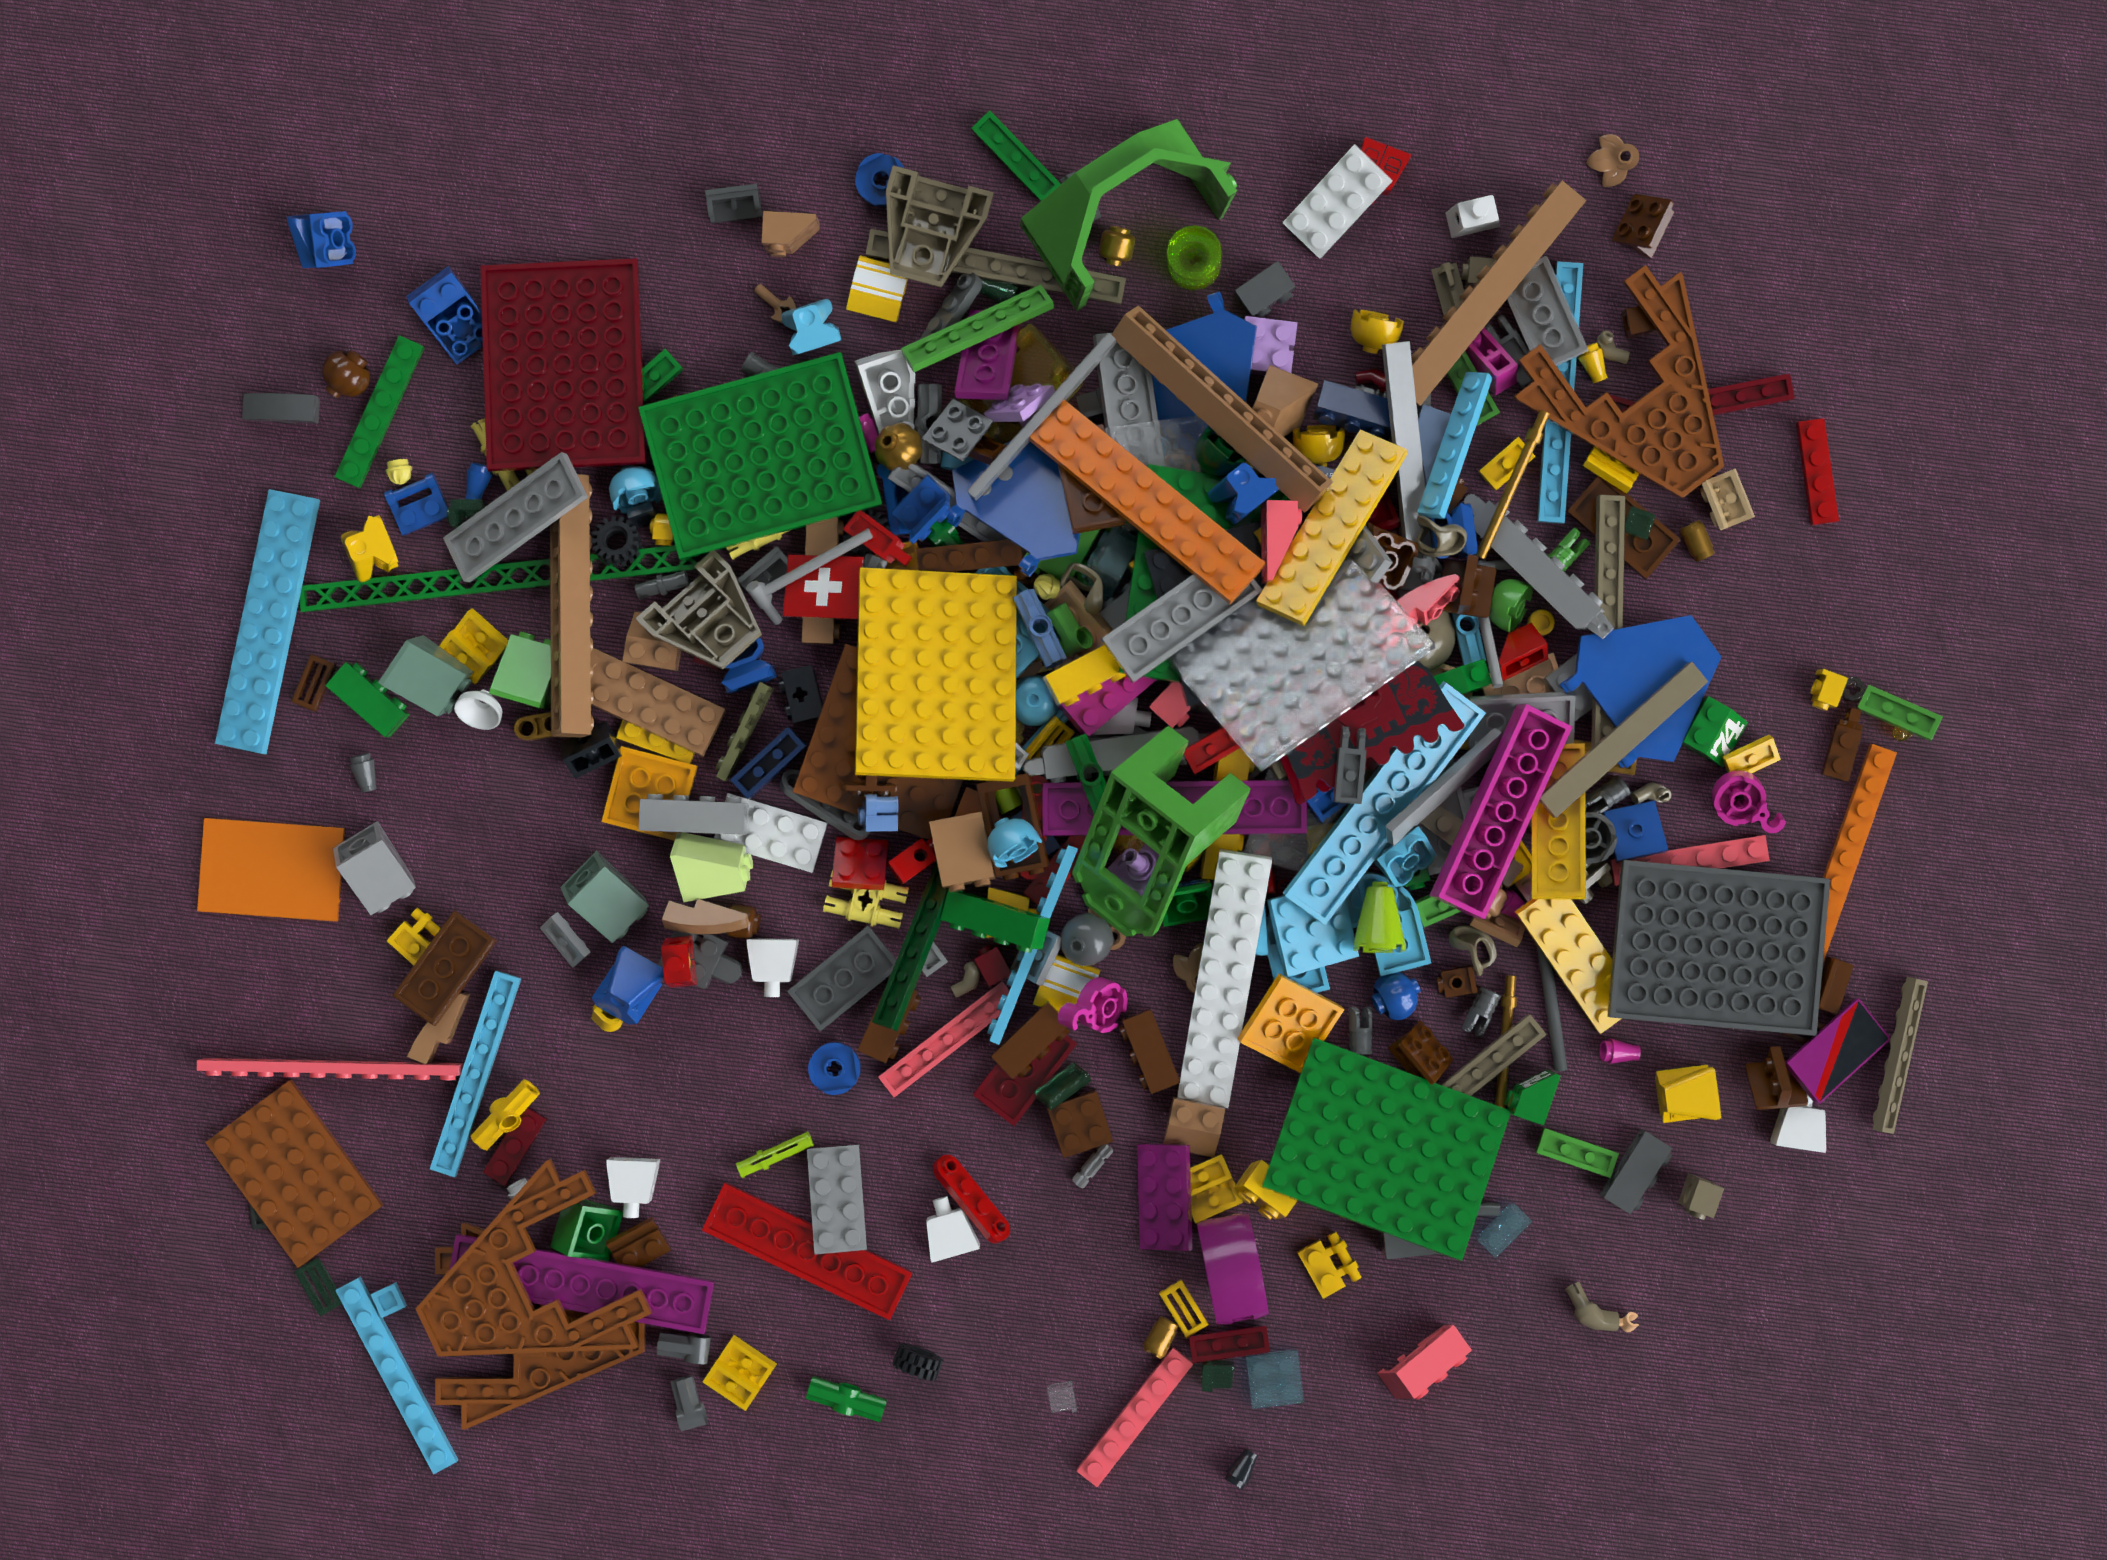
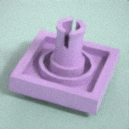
(1021, 403)
(1135, 867)

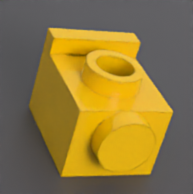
(1827, 689)

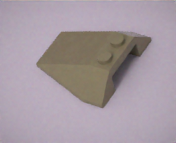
(930, 224)
(707, 616)

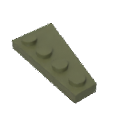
(747, 725)

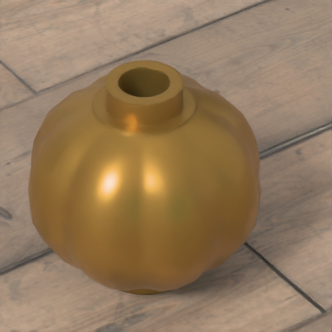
(898, 446)

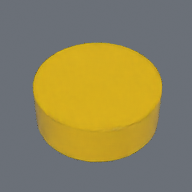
(1542, 621)

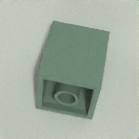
(427, 676)
(604, 897)

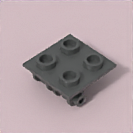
(957, 430)

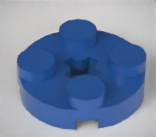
(866, 176)
(844, 1056)

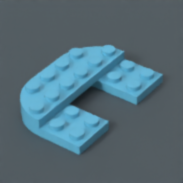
(1387, 963)

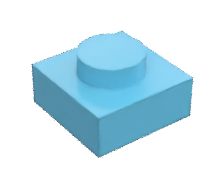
(388, 1300)

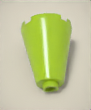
(1379, 922)

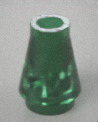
(998, 290)

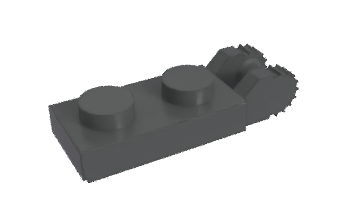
(1513, 346)
(1350, 768)

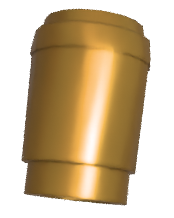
(1697, 540)
(1160, 1337)

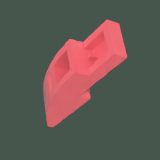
(1430, 598)

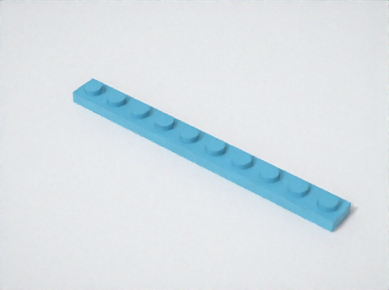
(1555, 438)

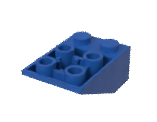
(449, 314)

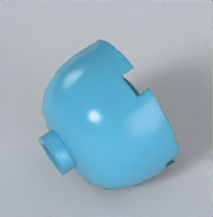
(633, 486)
(1034, 701)
(1012, 840)

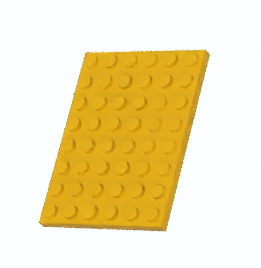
(936, 675)

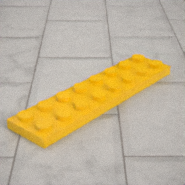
(1332, 527)

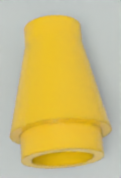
(1594, 362)

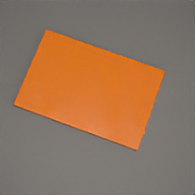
(269, 869)

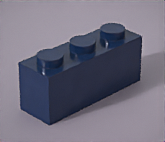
(1353, 410)
(769, 763)

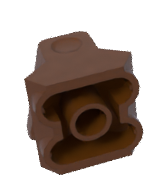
(1401, 553)

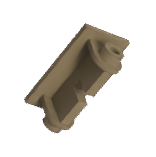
(1448, 285)

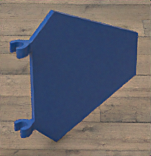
(1221, 344)
(1023, 509)
(1633, 666)

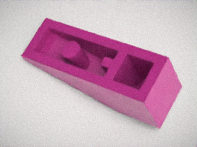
(1491, 358)

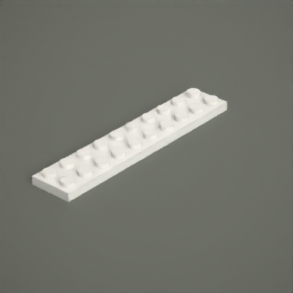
(1224, 977)

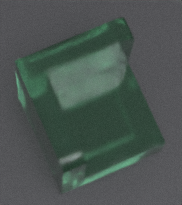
(1216, 1375)

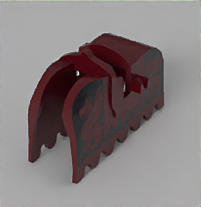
(1392, 717)

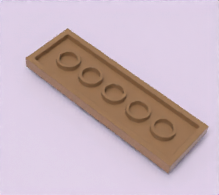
(653, 704)

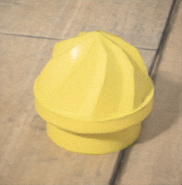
(399, 471)
(1047, 586)

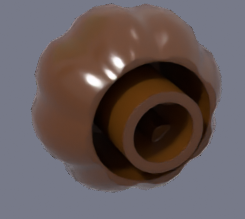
(345, 373)

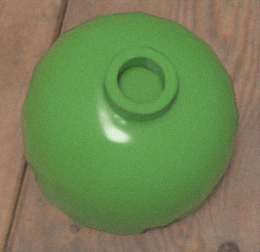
(1509, 602)

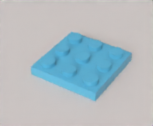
(1307, 942)

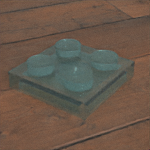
(1274, 1379)

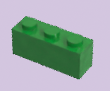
(368, 698)

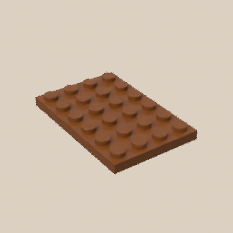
(294, 1173)

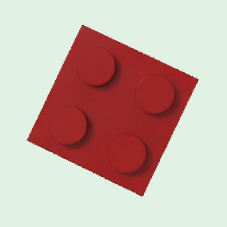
(860, 863)

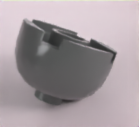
(1600, 837)
(1086, 939)

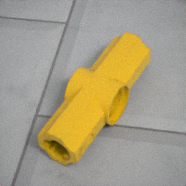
(505, 1114)

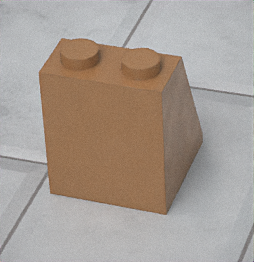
(1284, 399)
(962, 851)

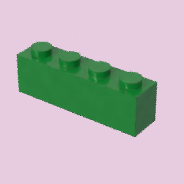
(995, 919)

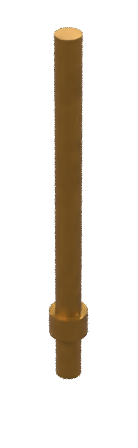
(1533, 437)
(1508, 1002)

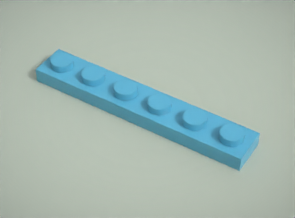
(1455, 445)

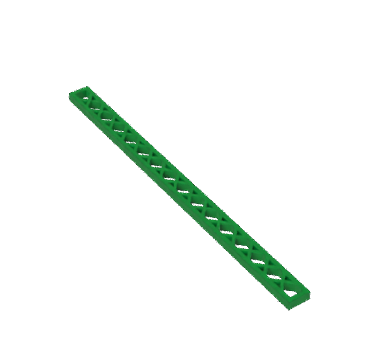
(475, 589)

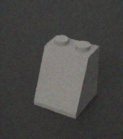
(373, 869)

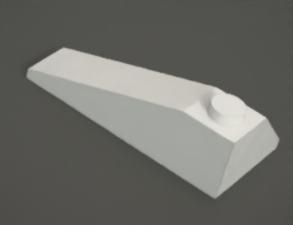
(888, 388)

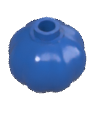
(1395, 995)

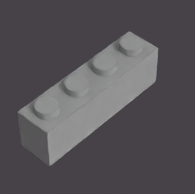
(693, 816)

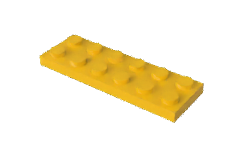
(1560, 841)
(1573, 954)

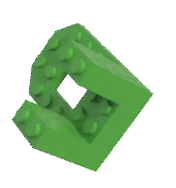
(1161, 819)

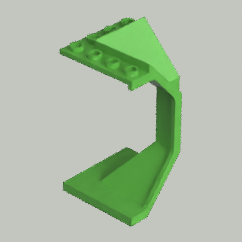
(1064, 218)

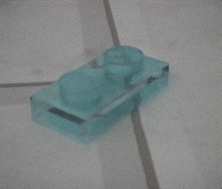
(1504, 1229)

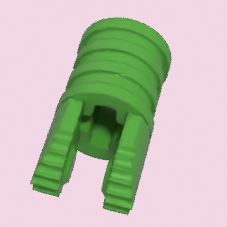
(1563, 549)

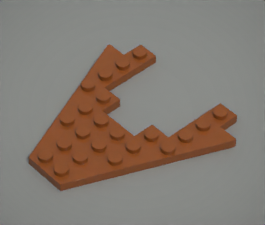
(1668, 430)
(485, 1306)
(532, 1372)

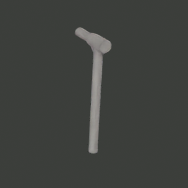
(763, 593)
(1486, 630)

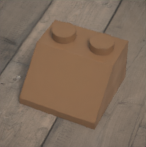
(787, 231)
(648, 651)
(1194, 1125)

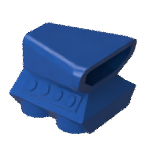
(322, 239)
(1242, 491)
(1462, 516)
(748, 669)
(629, 986)

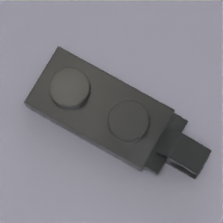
(1428, 568)

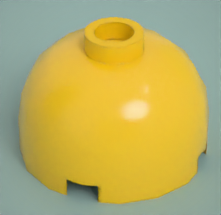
(1374, 329)
(1320, 443)

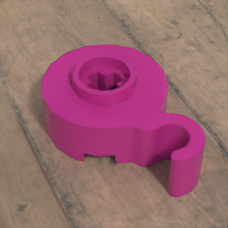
(1751, 808)
(1096, 1006)

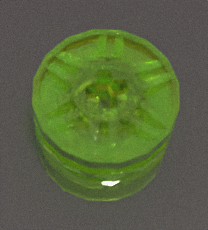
(1185, 246)

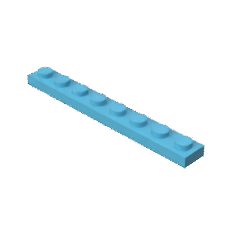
(1018, 977)
(475, 1073)
(397, 1375)

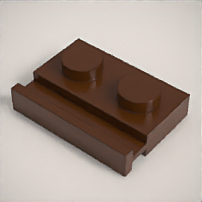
(639, 1244)

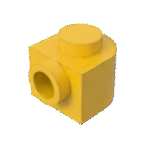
(661, 530)
(605, 1020)

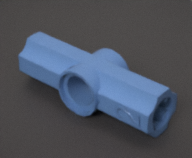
(1033, 614)

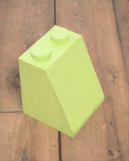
(709, 866)

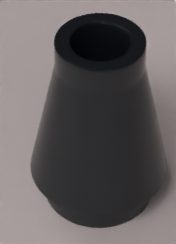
(1241, 1469)

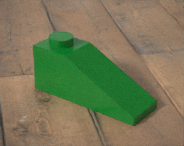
(1467, 678)

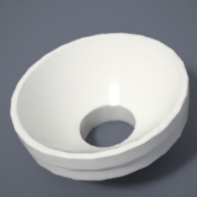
(476, 713)

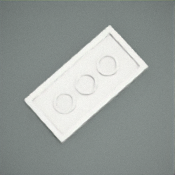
(1337, 201)
(780, 835)

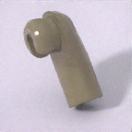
(1609, 349)
(1651, 791)
(970, 979)

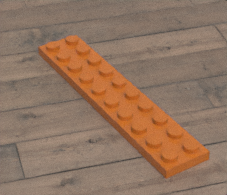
(1147, 502)

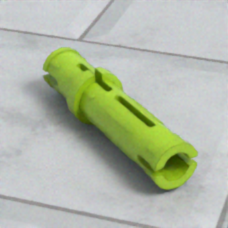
(746, 1166)

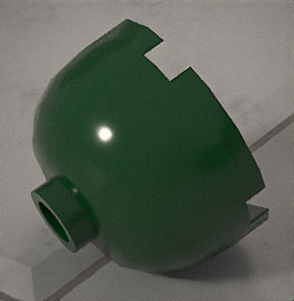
(1216, 455)

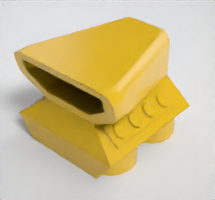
(369, 548)
(1688, 1094)

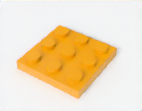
(643, 774)
(1289, 1021)

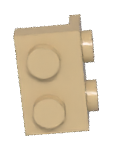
(1727, 500)

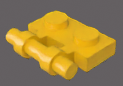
(408, 939)
(1321, 1267)

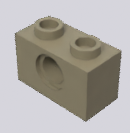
(1700, 1197)

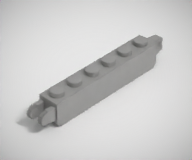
(1541, 571)
(1109, 751)

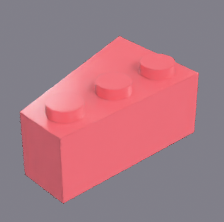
(1426, 1364)

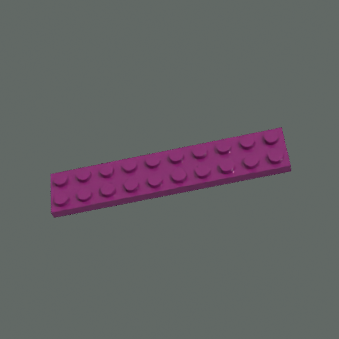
(1267, 809)
(591, 1283)

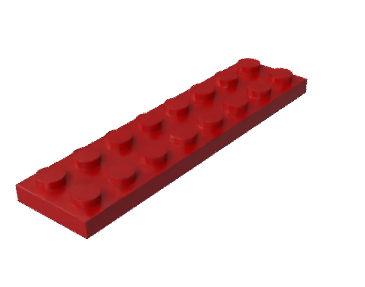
(789, 1244)

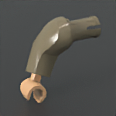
(1595, 1318)

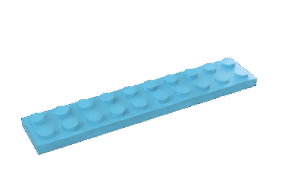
(267, 621)
(1361, 828)

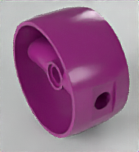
(1233, 1268)

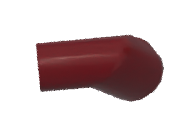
(1372, 376)

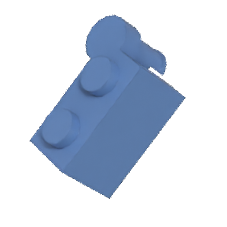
(878, 813)

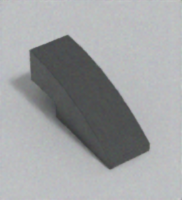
(281, 408)

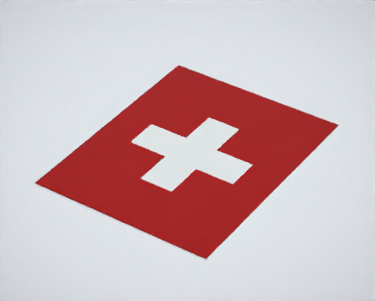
(826, 591)

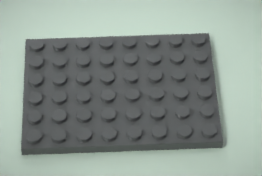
(1718, 947)

